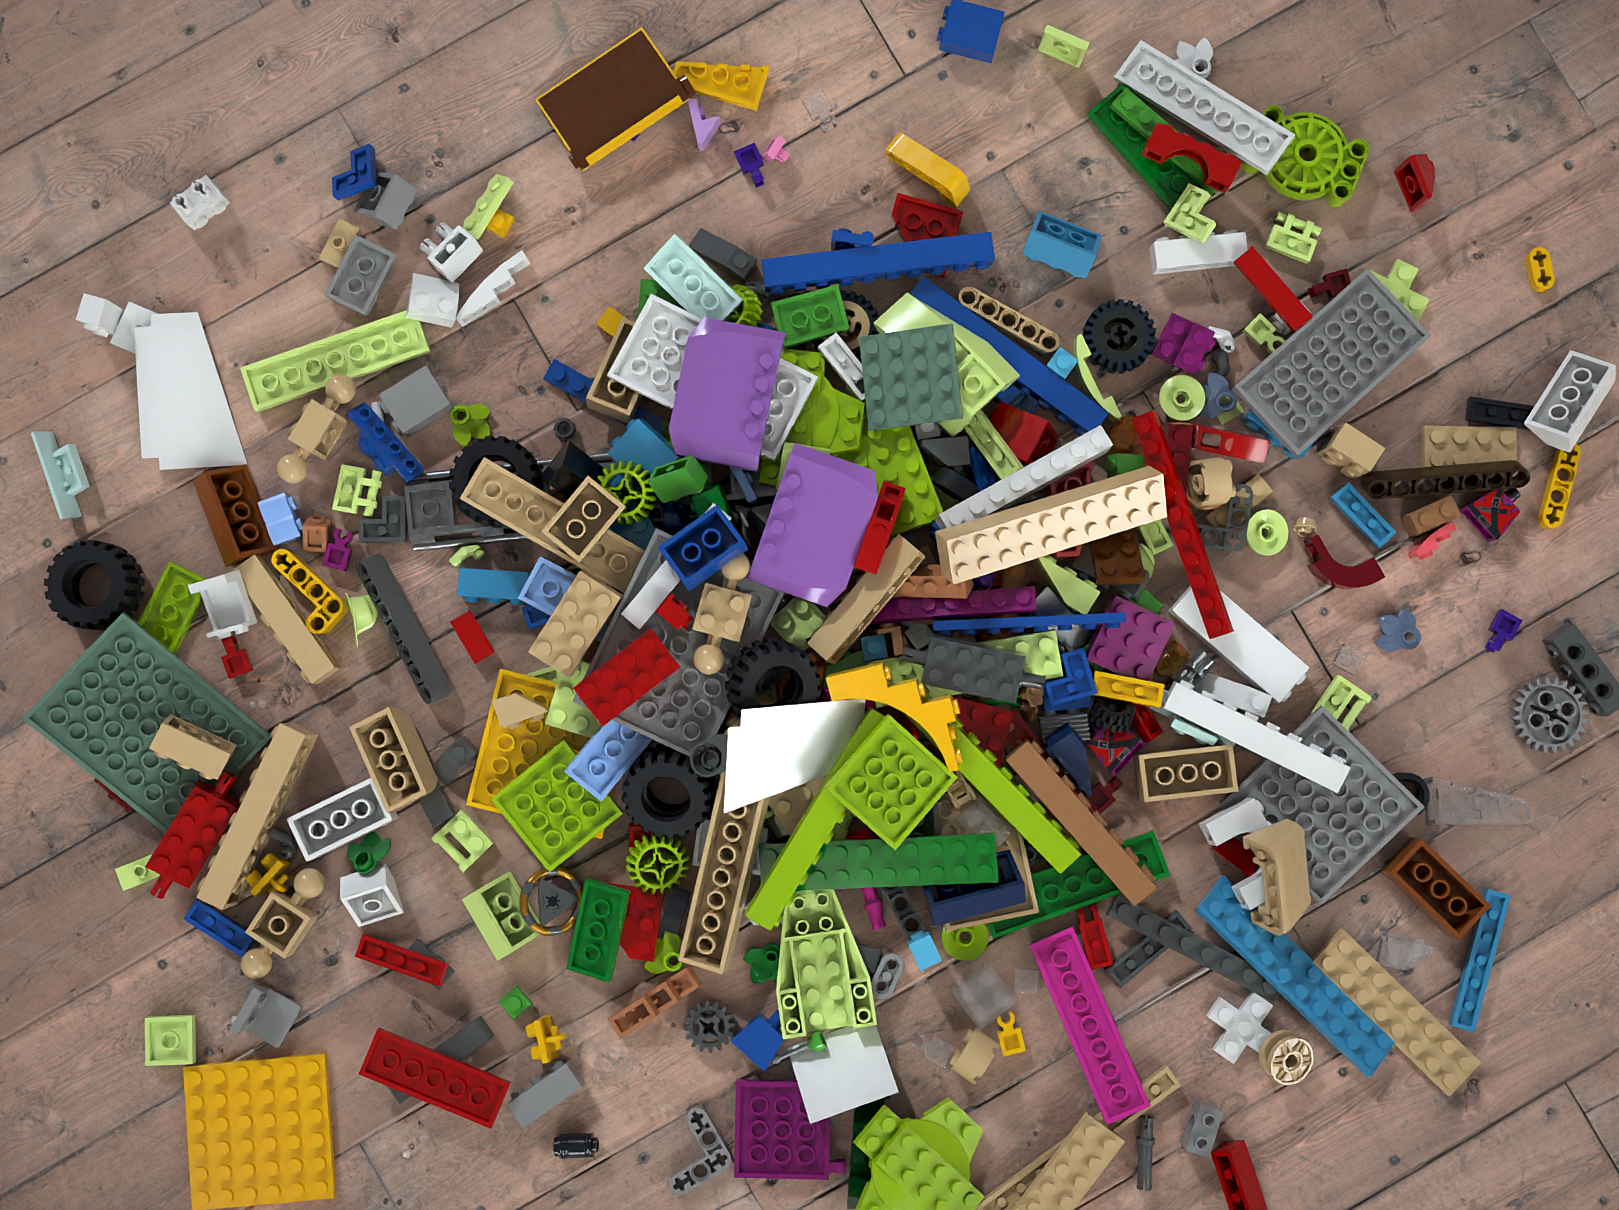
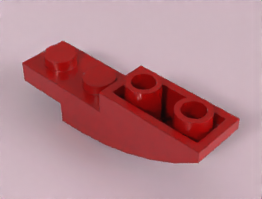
(1228, 443)
(879, 527)

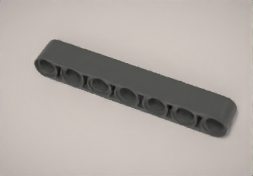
(403, 628)

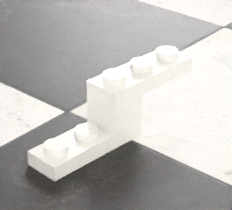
(845, 365)

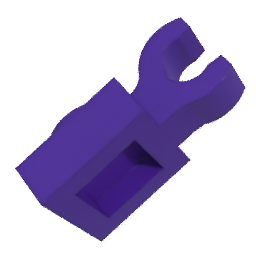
(750, 161)
(1504, 628)

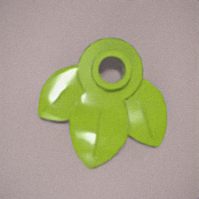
(472, 425)
(666, 948)

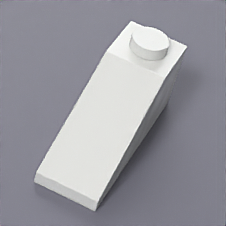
(1242, 696)

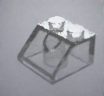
(984, 818)

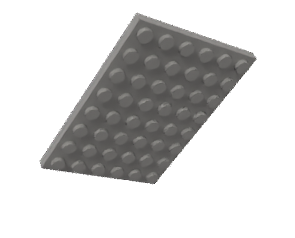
(687, 703)

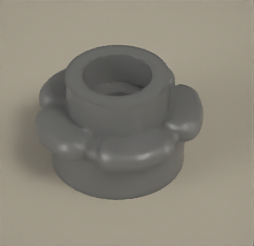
(562, 423)

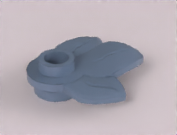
(1214, 391)
(1395, 629)

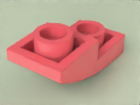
(1427, 543)

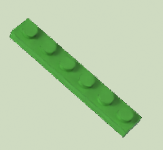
(1144, 120)

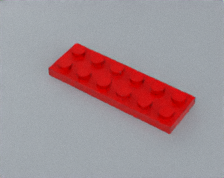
(434, 1078)

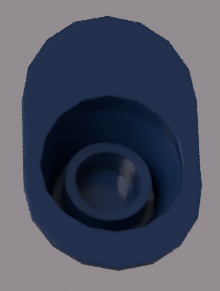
(674, 517)

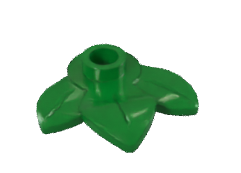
(368, 852)
(762, 965)

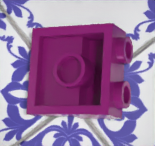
(1184, 344)

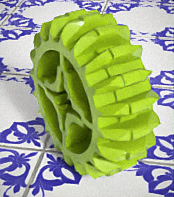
(748, 310)
(628, 482)
(648, 863)

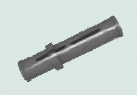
(1145, 1152)

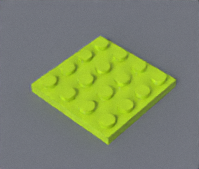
(891, 782)
(553, 809)

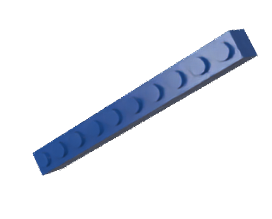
(878, 262)
(1034, 379)

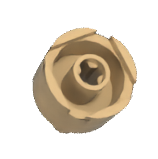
(1210, 481)
(974, 1055)

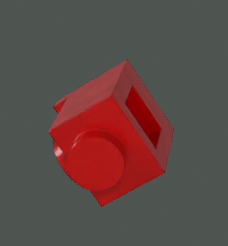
(675, 613)

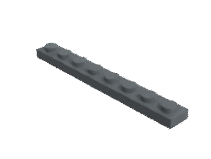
(1190, 946)

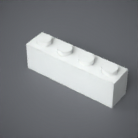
(1190, 255)

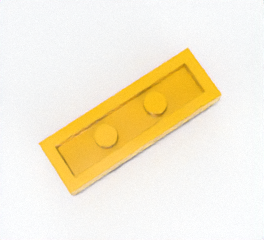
(1128, 689)

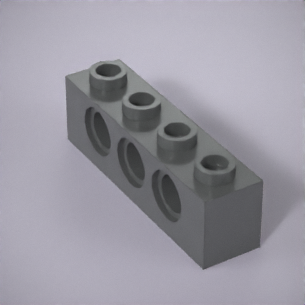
(1597, 672)

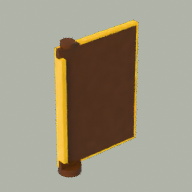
(613, 99)

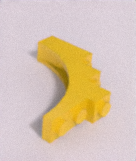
(934, 714)

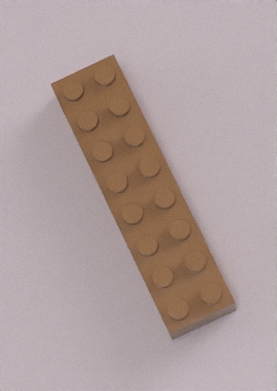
(1084, 825)

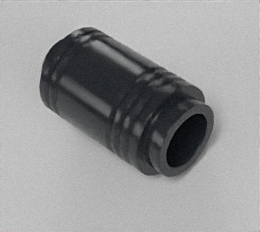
(575, 1145)

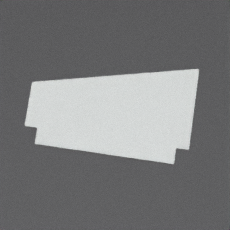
(181, 397)
(786, 747)

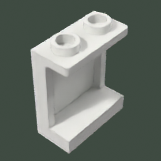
(226, 604)

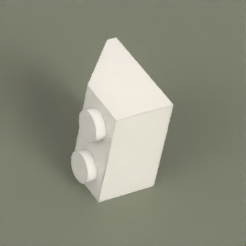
(433, 300)
(371, 895)

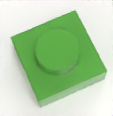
(515, 1002)

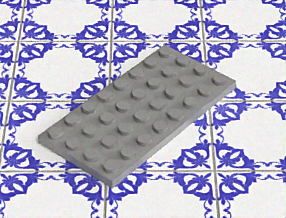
(1331, 362)

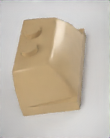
(394, 757)

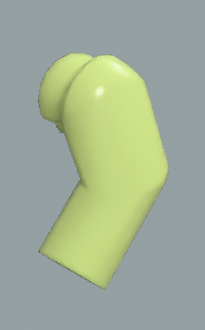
(465, 552)

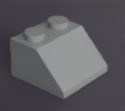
(387, 200)

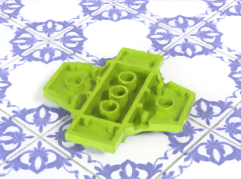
(827, 419)
(920, 1160)

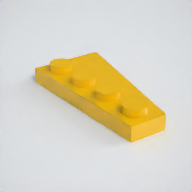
(730, 84)

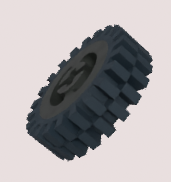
(1135, 327)

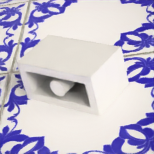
(99, 315)

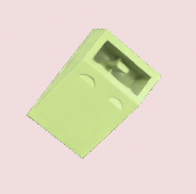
(1071, 591)

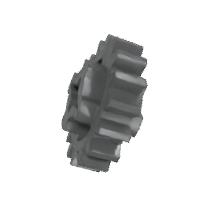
(701, 1018)

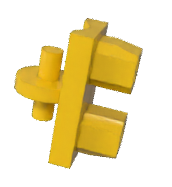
(261, 883)
(547, 1038)

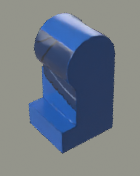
(1017, 398)

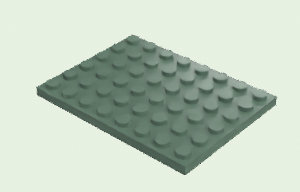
(113, 706)

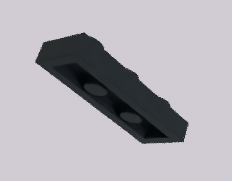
(1497, 412)

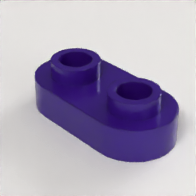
(984, 581)

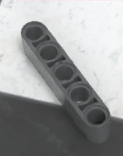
(904, 913)
(459, 1046)

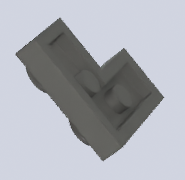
(391, 527)

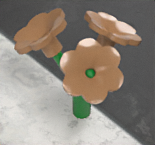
(1033, 696)

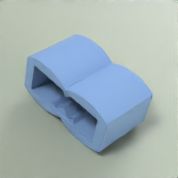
(281, 519)

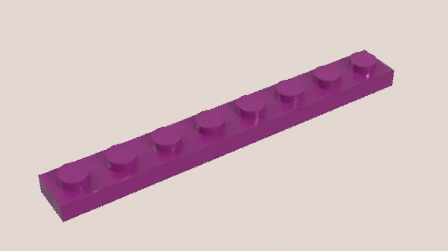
(976, 604)

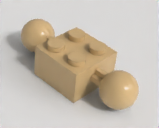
(317, 429)
(721, 614)
(282, 923)

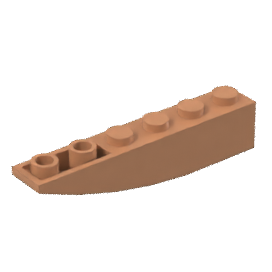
(924, 583)

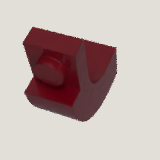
(1338, 575)

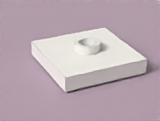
(132, 317)

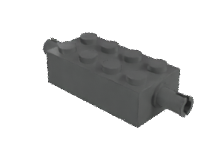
(973, 668)

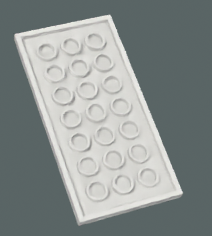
(654, 358)

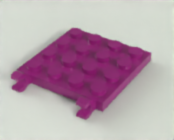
(776, 1134)

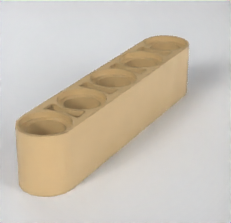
(1020, 322)

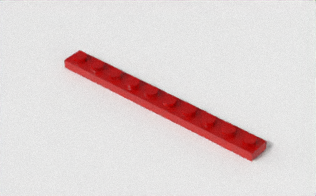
(1184, 526)

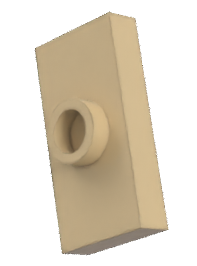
(338, 243)

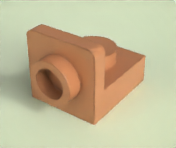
(316, 533)

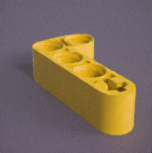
(930, 168)
(308, 587)

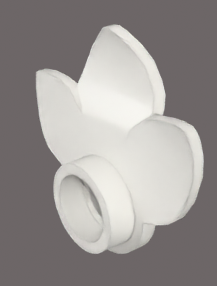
(1195, 56)

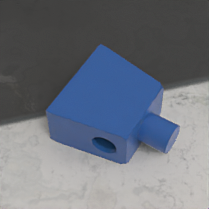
(760, 1039)

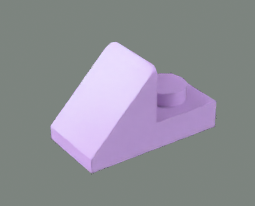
(703, 127)

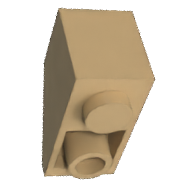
(517, 707)

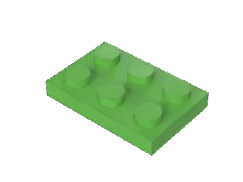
(811, 316)

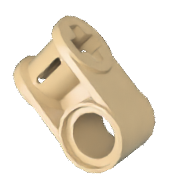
(958, 788)

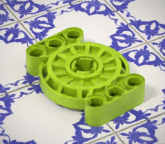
(1328, 159)

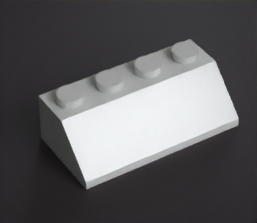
(1571, 400)

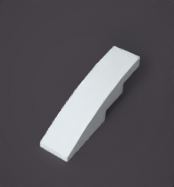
(485, 296)

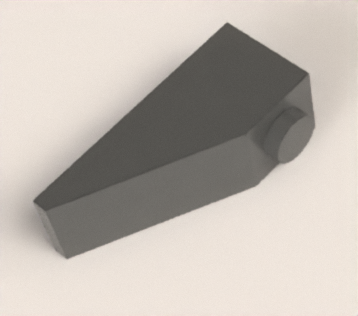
(724, 255)

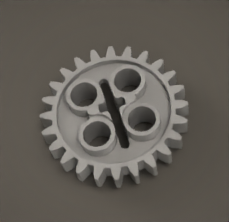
(1541, 734)

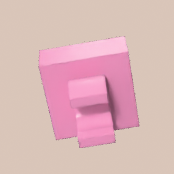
(775, 151)

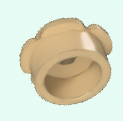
(1305, 527)

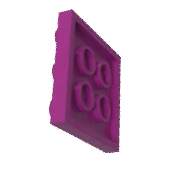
(1134, 646)

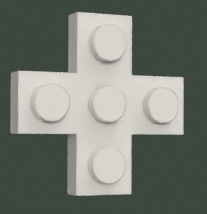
(1240, 1025)

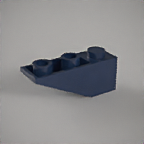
(1070, 751)

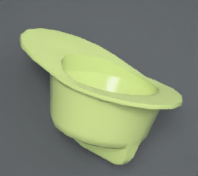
(362, 612)

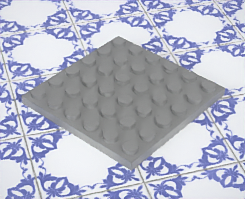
(1339, 827)

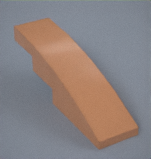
(654, 1001)

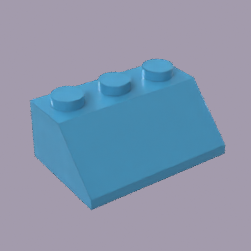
(1062, 245)

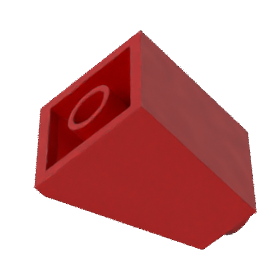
(1024, 433)

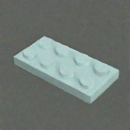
(692, 281)

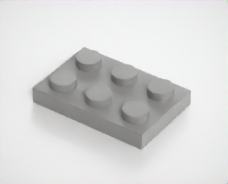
(361, 275)

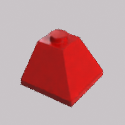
(1416, 180)

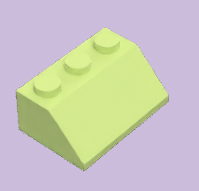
(499, 917)

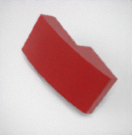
(472, 636)

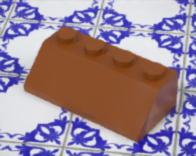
(234, 513)

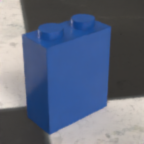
(970, 30)

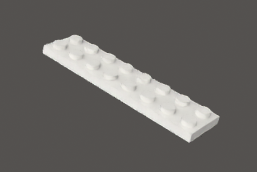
(1204, 107)

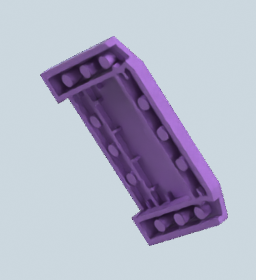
(725, 393)
(815, 526)

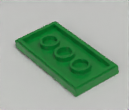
(598, 929)

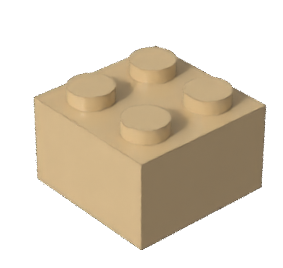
(1350, 451)

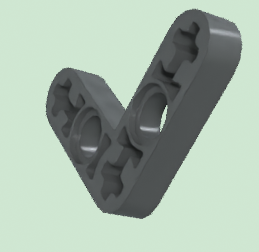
(1224, 533)

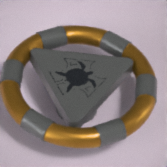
(551, 901)

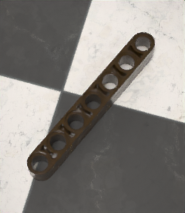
(1454, 484)

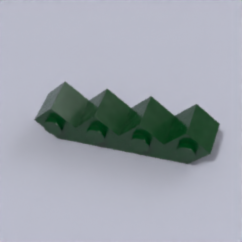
(859, 1161)

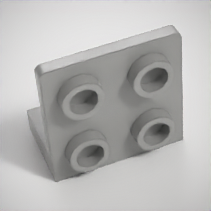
(267, 1015)

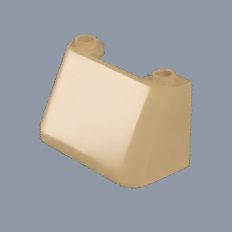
(1285, 875)

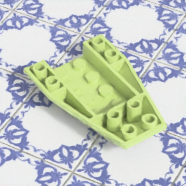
(980, 366)
(820, 968)

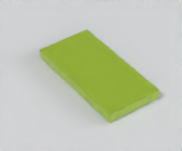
(172, 606)

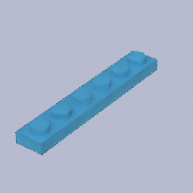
(1479, 962)

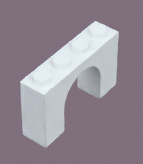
(1234, 820)

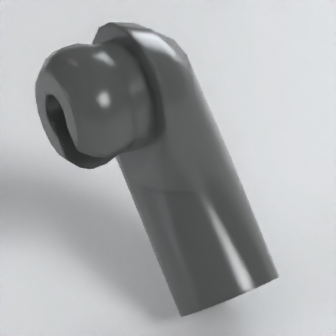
(1222, 362)
(286, 841)

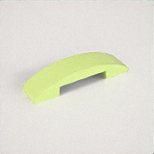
(1087, 383)

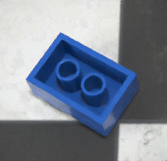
(703, 547)

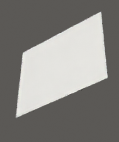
(844, 1074)

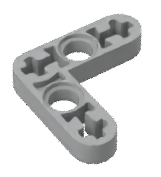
(710, 1150)

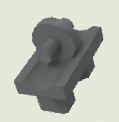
(1195, 668)

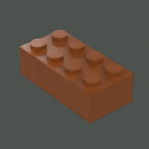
(1435, 888)

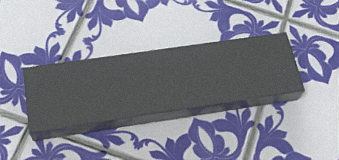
(1141, 954)

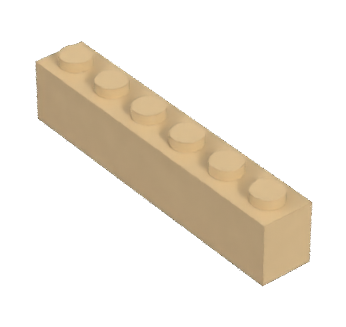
(865, 600)
(286, 620)

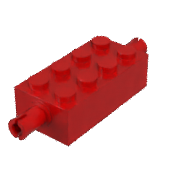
(193, 834)

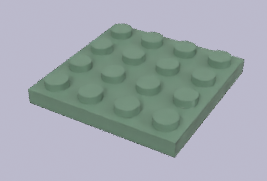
(911, 377)

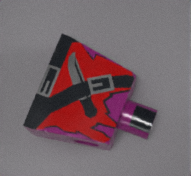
(1492, 512)
(1115, 748)

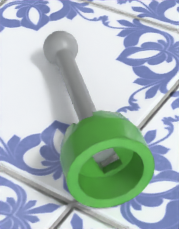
(815, 1042)

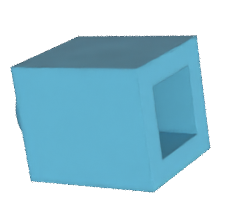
(1062, 363)
(923, 950)

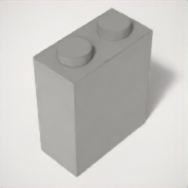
(415, 401)

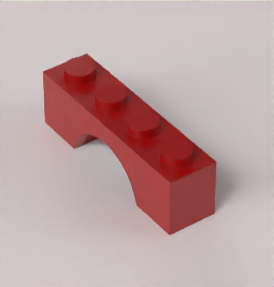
(1216, 166)

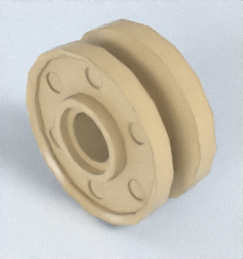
(1286, 1057)

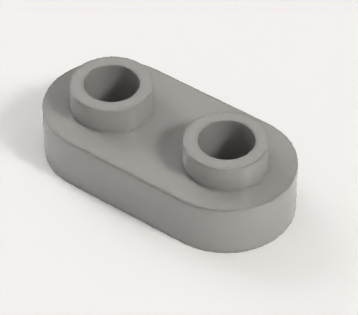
(887, 975)

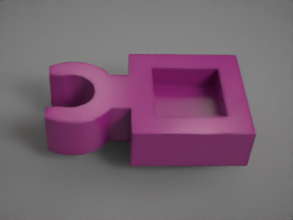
(338, 554)

